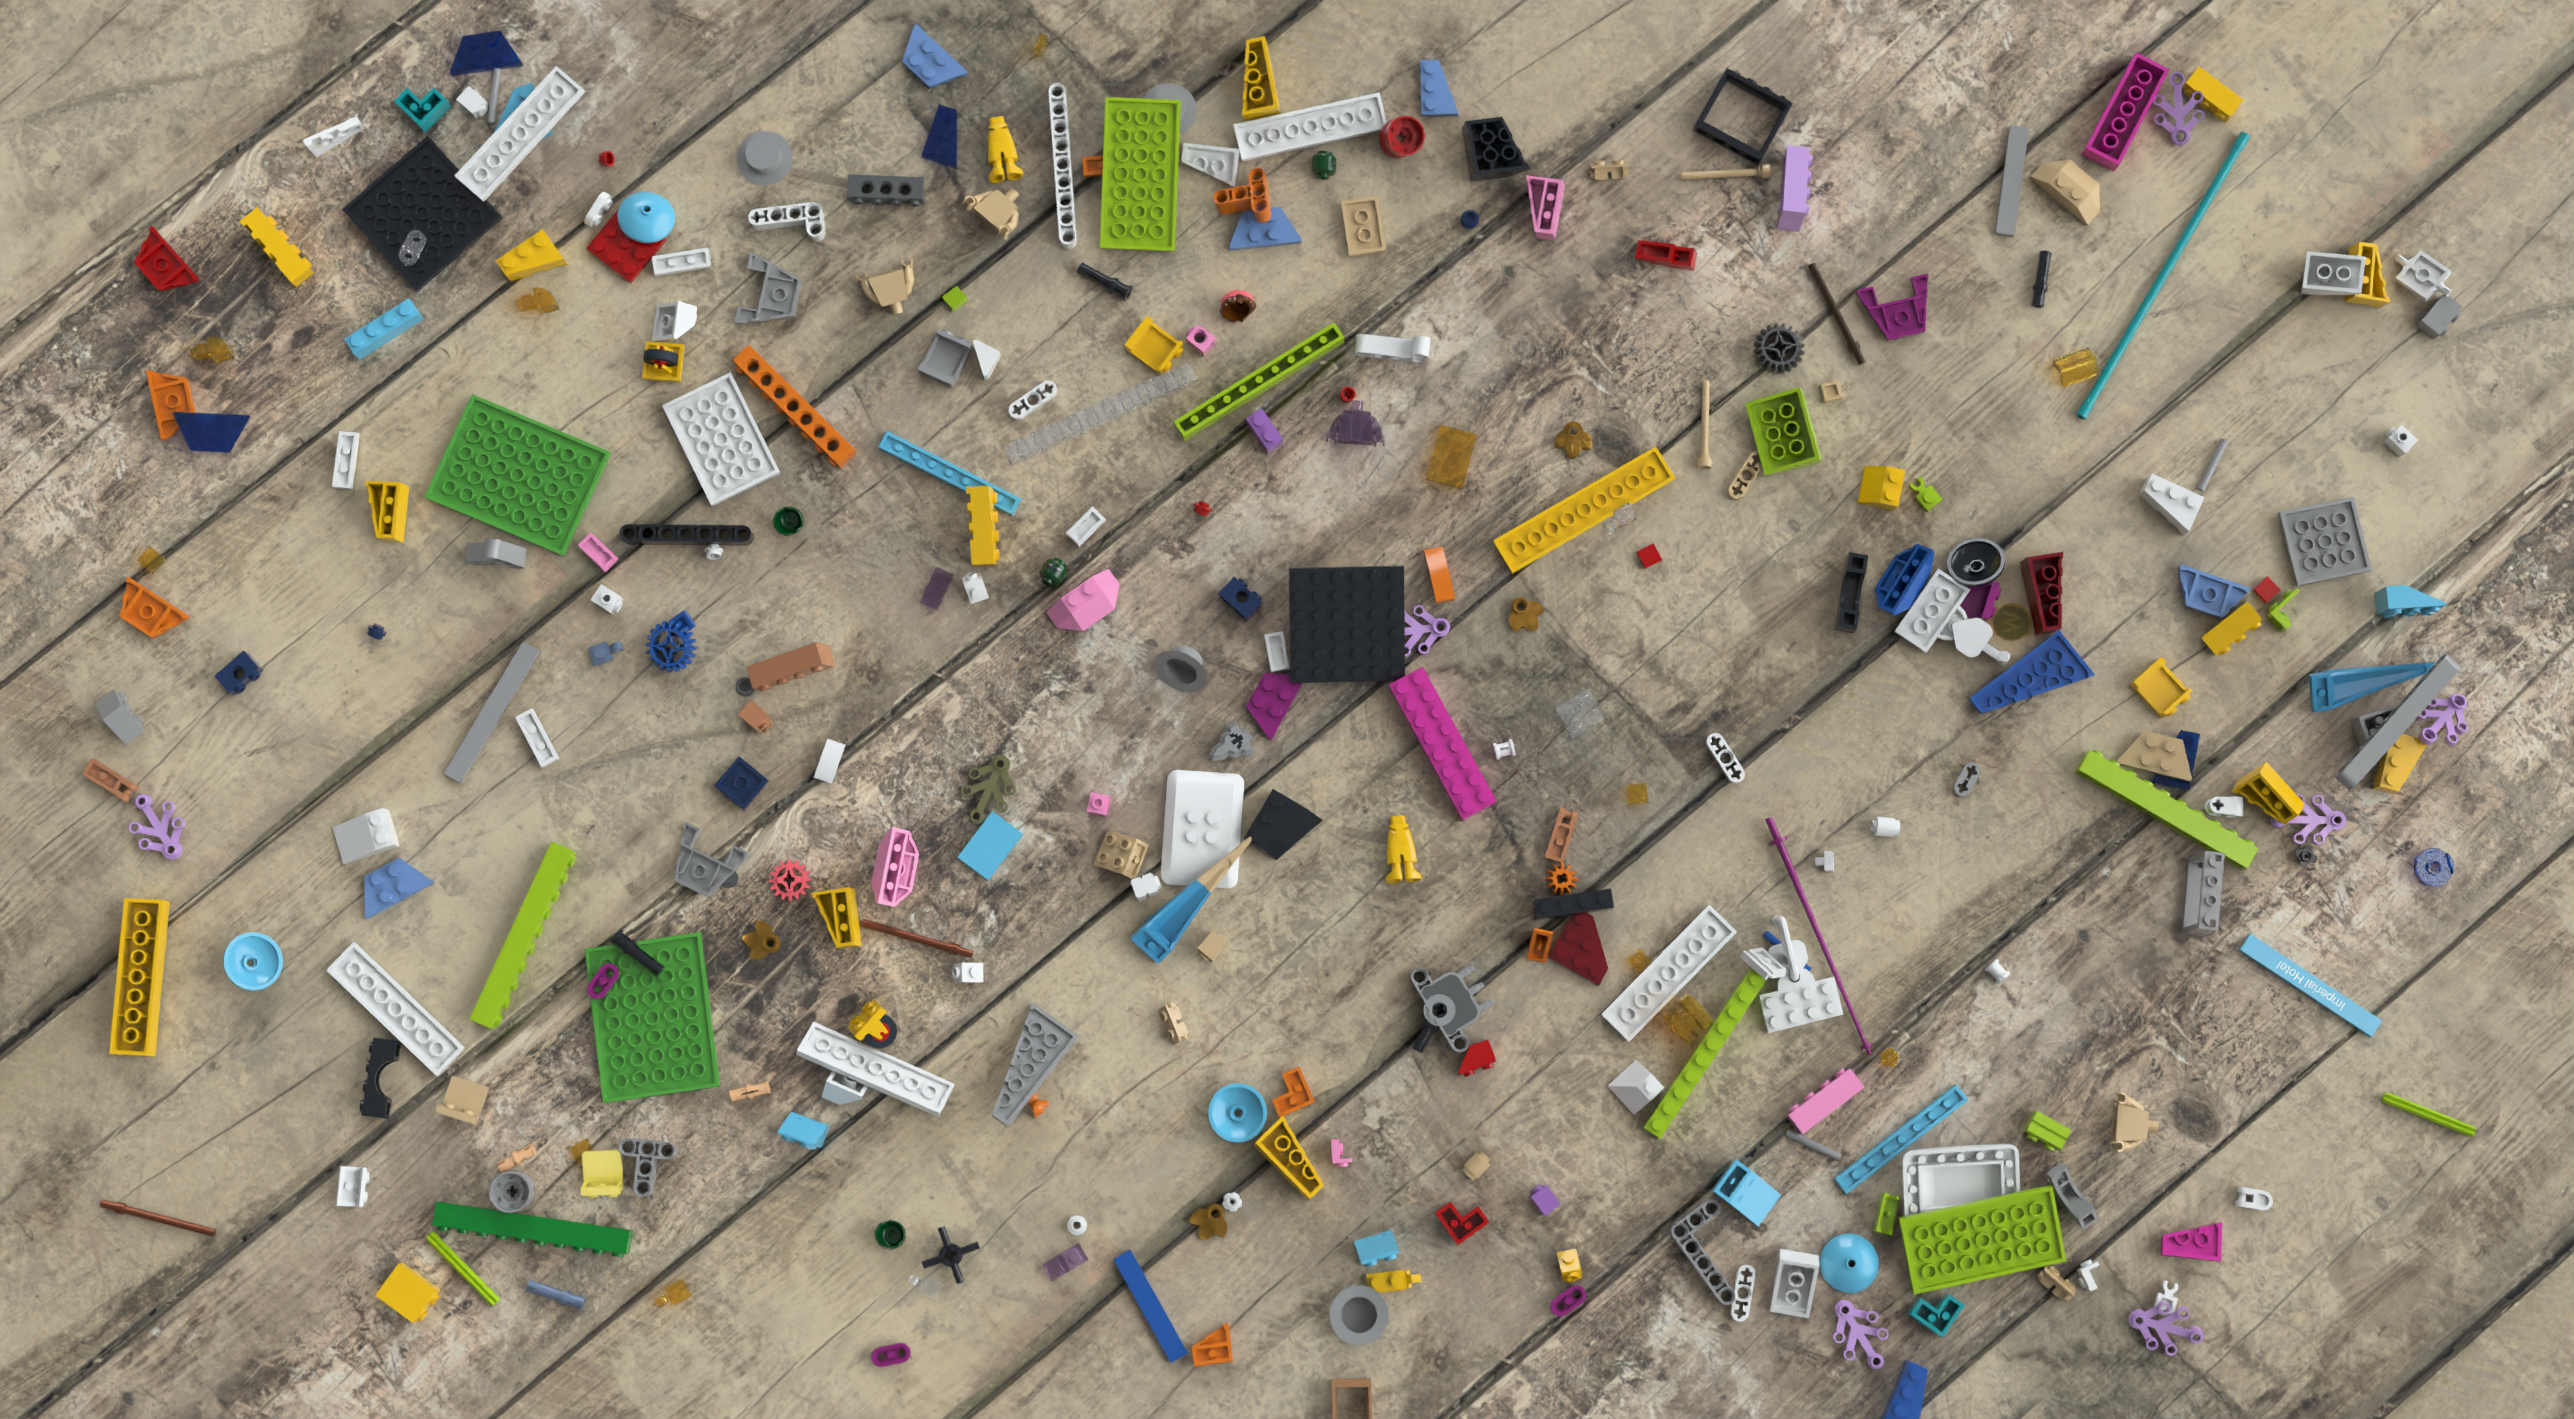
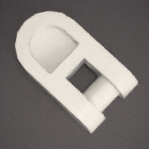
(2260, 1199)

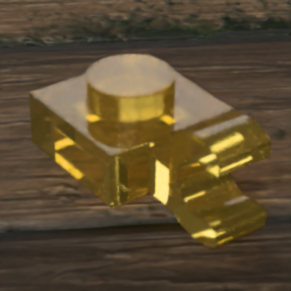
(676, 1293)

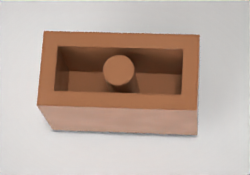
(756, 717)

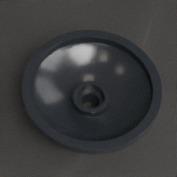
(1974, 555)

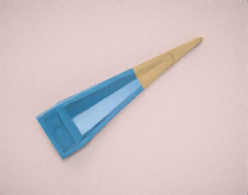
(1167, 925)

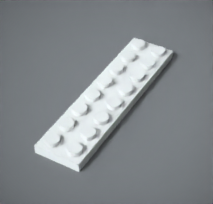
(1310, 127)
(519, 133)
(1669, 973)
(396, 1009)
(875, 1069)

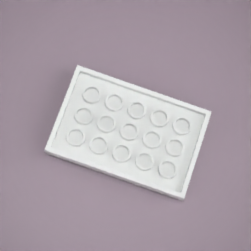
(721, 439)

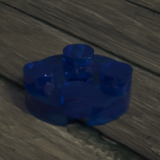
(2438, 857)

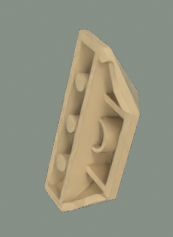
(2070, 187)

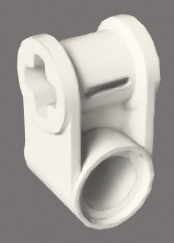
(2227, 807)

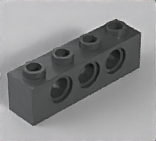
(858, 183)

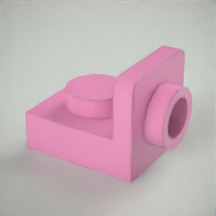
(1337, 1150)

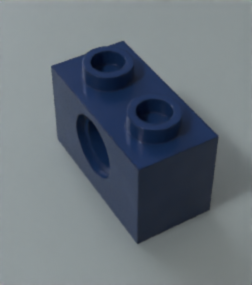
(1244, 609)
(228, 674)

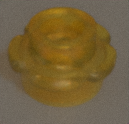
(1894, 1057)

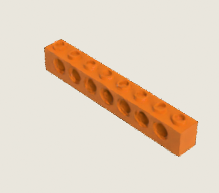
(748, 358)

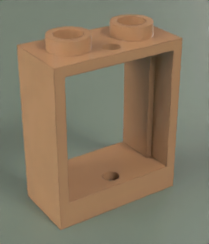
(1352, 1382)

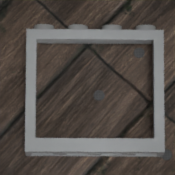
(2202, 893)

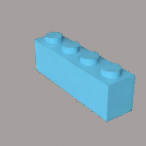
(384, 329)

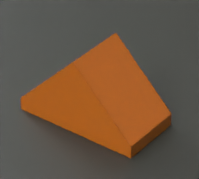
(1539, 945)

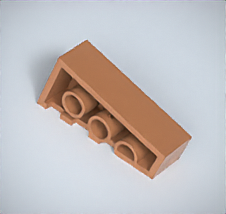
(790, 666)

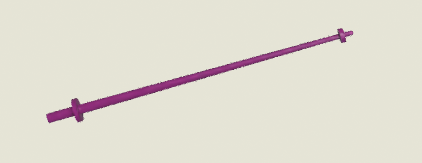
(1778, 840)

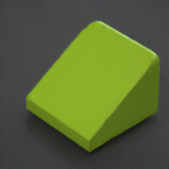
(955, 298)

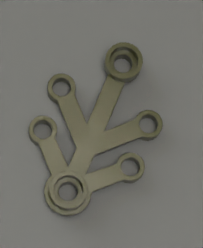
(990, 786)

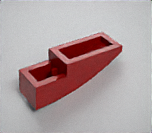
(1666, 254)

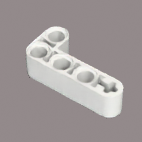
(786, 221)
(1393, 348)

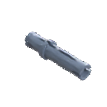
(561, 1296)

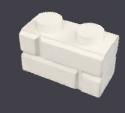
(1146, 886)

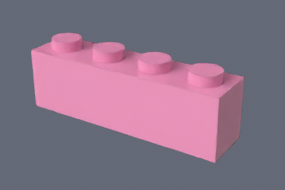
(1824, 1101)

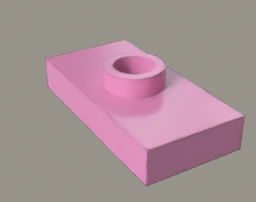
(597, 552)

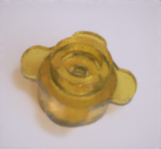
(1644, 960)

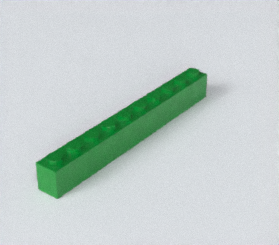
(532, 1227)

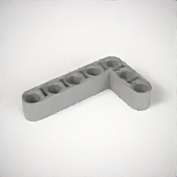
(1699, 1252)

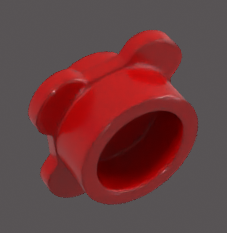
(1202, 508)

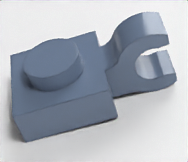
(603, 653)

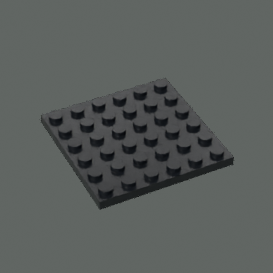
(424, 197)
(1346, 624)

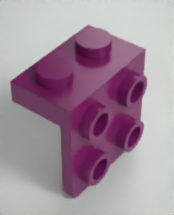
(1980, 601)

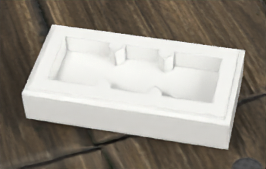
(1085, 526)
(1276, 652)

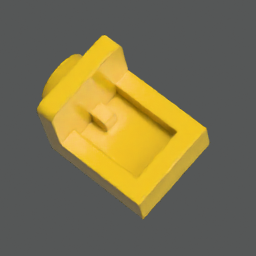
(1569, 1265)

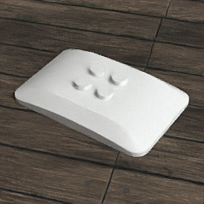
(1201, 825)
(1957, 1175)

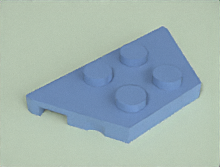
(929, 60)
(1254, 234)
(2208, 592)
(392, 885)

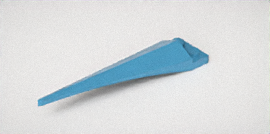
(2342, 686)

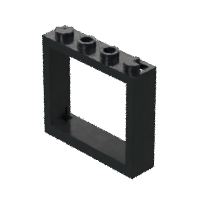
(1729, 142)

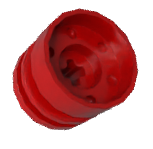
(1408, 129)

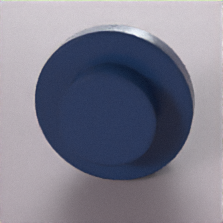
(1469, 219)
(376, 631)

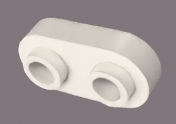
(595, 214)

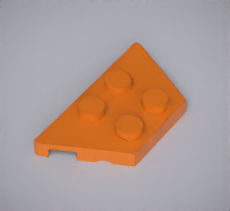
(169, 396)
(148, 610)

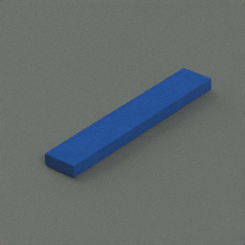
(1150, 1306)

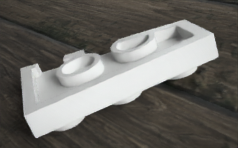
(333, 136)
(1213, 160)

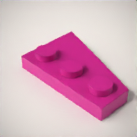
(2196, 1243)

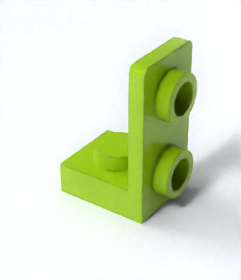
(2278, 619)

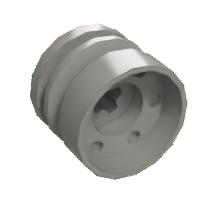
(506, 1201)

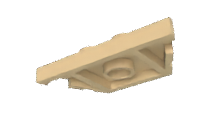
(2158, 755)

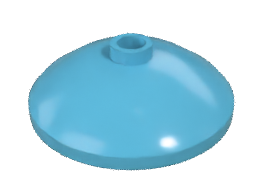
(642, 225)
(265, 959)
(1248, 1102)
(1835, 1265)

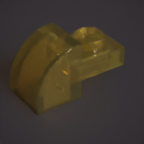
(541, 299)
(216, 349)

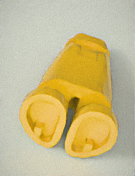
(1001, 152)
(1400, 852)

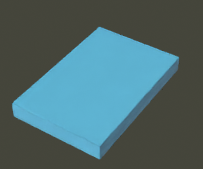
(990, 845)

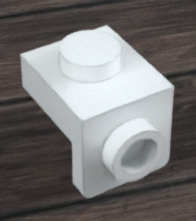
(975, 587)
(968, 973)
(2086, 1280)

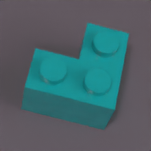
(424, 111)
(1936, 1319)

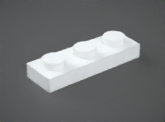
(681, 262)
(345, 460)
(537, 738)

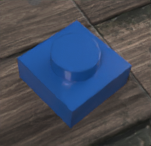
(685, 619)

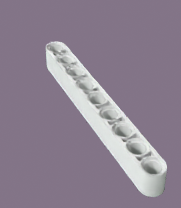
(1062, 157)

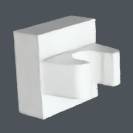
(1826, 861)

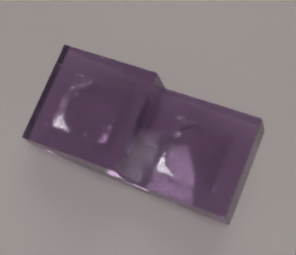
(937, 588)
(1065, 1262)

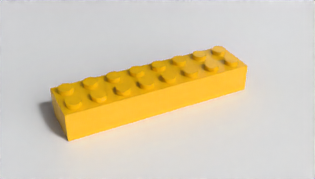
(139, 977)

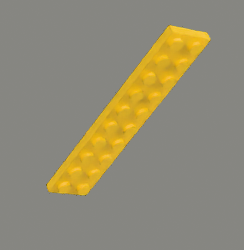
(1583, 510)

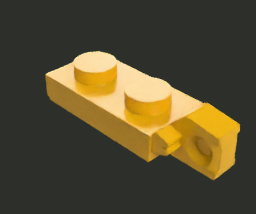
(1392, 1280)

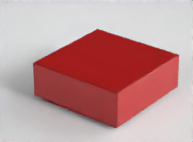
(1649, 556)
(2266, 590)

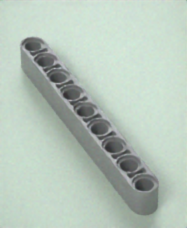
(2397, 722)

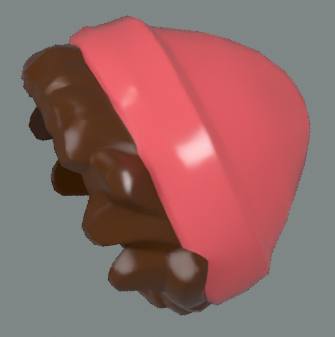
(1237, 306)

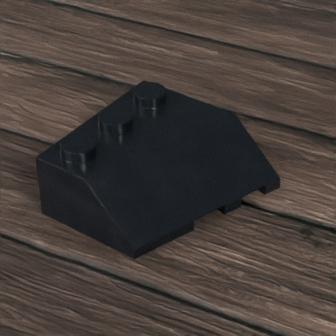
(1491, 150)
(1280, 825)

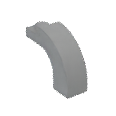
(2070, 1197)

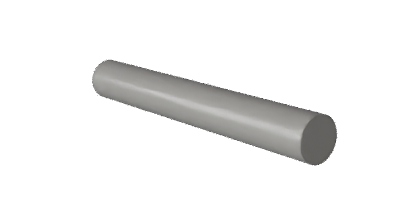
(494, 96)
(2212, 465)
(1812, 1144)

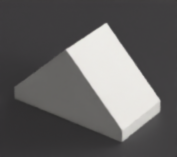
(987, 357)

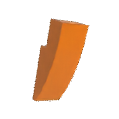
(1439, 575)

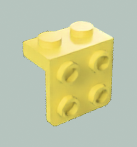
(602, 1173)

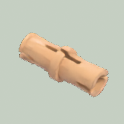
(762, 1088)
(517, 1158)

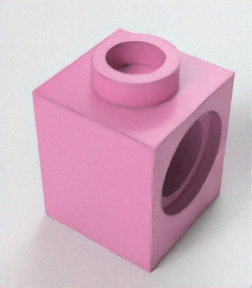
(1204, 347)
(1098, 804)

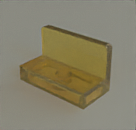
(2076, 366)

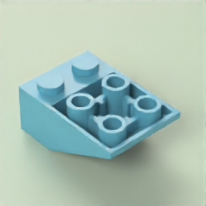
(2405, 601)
(803, 1129)
(1746, 1192)
(1376, 1247)

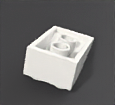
(2332, 274)
(366, 835)
(1794, 1283)

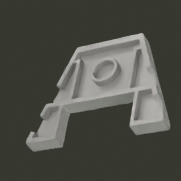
(778, 294)
(700, 870)

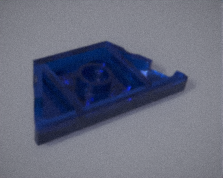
(484, 53)
(211, 431)

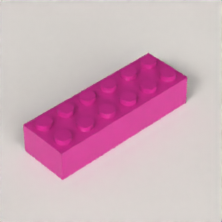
(2125, 112)

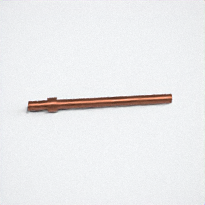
(953, 948)
(121, 1208)

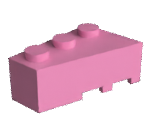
(1546, 204)

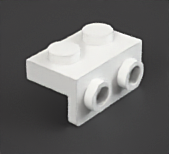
(352, 1186)

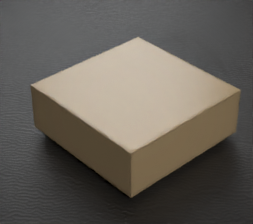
(1831, 391)

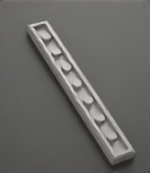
(492, 712)

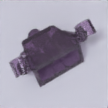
(1356, 427)

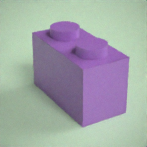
(1264, 431)
(1543, 1199)

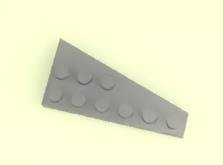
(1037, 1053)

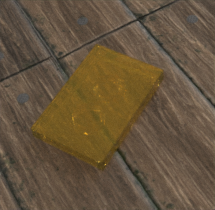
(1451, 456)

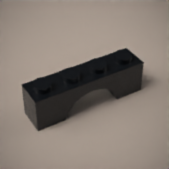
(1850, 592)
(1573, 903)
(375, 1101)

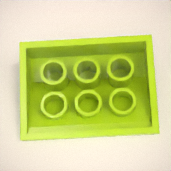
(1783, 432)

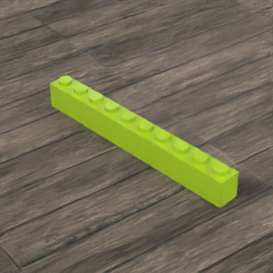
(1259, 381)
(2166, 809)
(523, 935)
(1704, 1053)

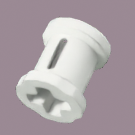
(1504, 749)
(1997, 971)

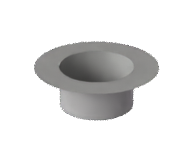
(1177, 92)
(764, 158)
(1181, 669)
(1359, 1315)

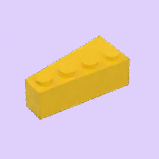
(1260, 91)
(277, 247)
(983, 525)
(1288, 1157)

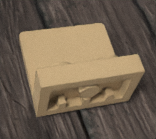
(1121, 854)
(463, 1100)

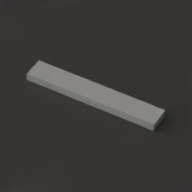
(2011, 181)

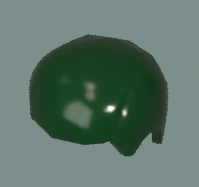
(788, 520)
(890, 1234)

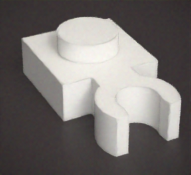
(2167, 1296)

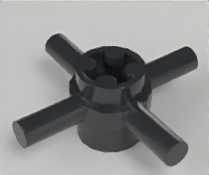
(941, 1258)

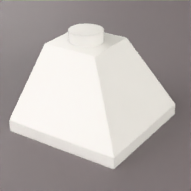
(673, 320)
(1635, 1087)
(842, 1089)

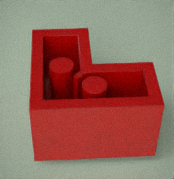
(1461, 1227)

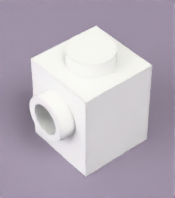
(2399, 440)
(607, 600)

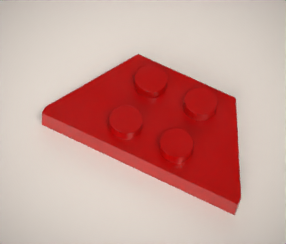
(163, 264)

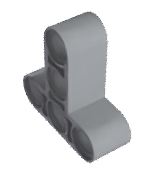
(495, 553)
(651, 1159)

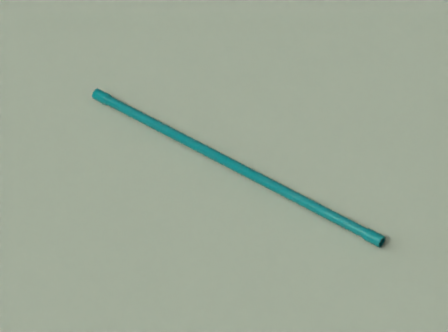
(2088, 403)

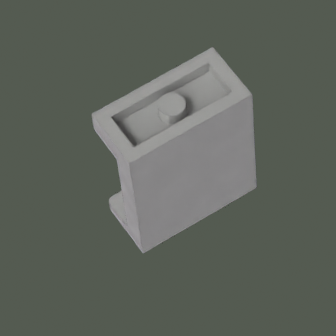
(946, 358)

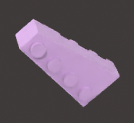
(1794, 188)

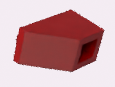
(1477, 1056)

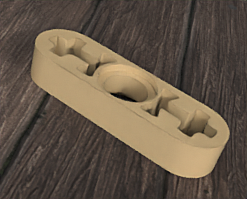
(1743, 489)

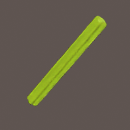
(2428, 1114)
(457, 1263)

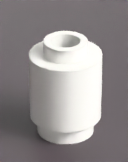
(1885, 826)

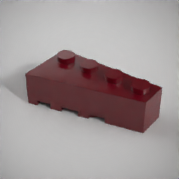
(2044, 591)

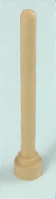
(1762, 172)
(1704, 460)

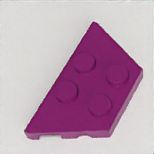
(1272, 700)

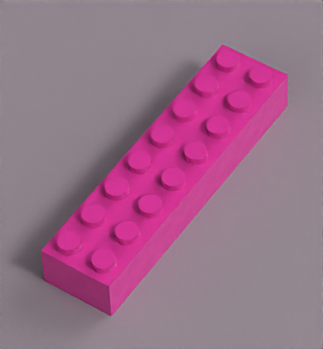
(1442, 744)

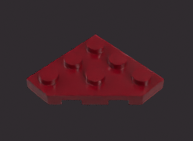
(1581, 948)

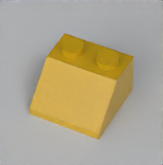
(1881, 487)

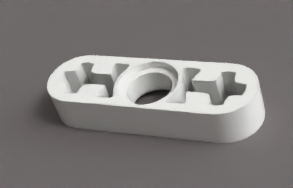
(1034, 392)
(1737, 767)
(1750, 1289)

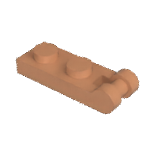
(109, 779)
(1561, 836)

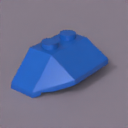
(1904, 579)

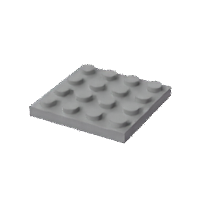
(2324, 541)

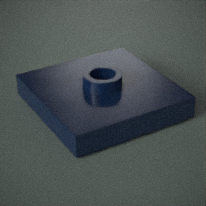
(741, 783)

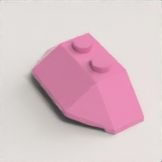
(1086, 603)
(894, 867)

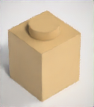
(1211, 946)

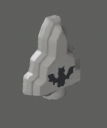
(1232, 743)

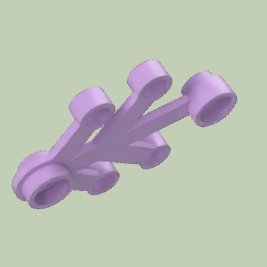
(2179, 112)
(1417, 630)
(2455, 704)
(2313, 820)
(160, 829)
(2163, 1325)
(1857, 1332)

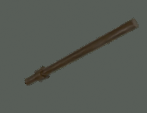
(1853, 345)

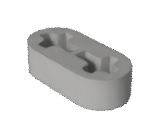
(1962, 777)

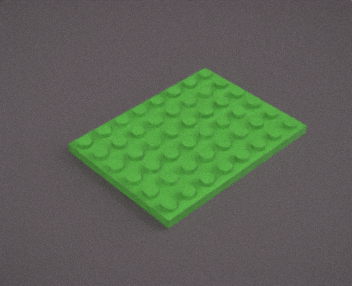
(518, 475)
(652, 1029)

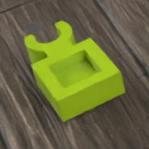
(1927, 496)

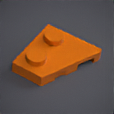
(1214, 1348)

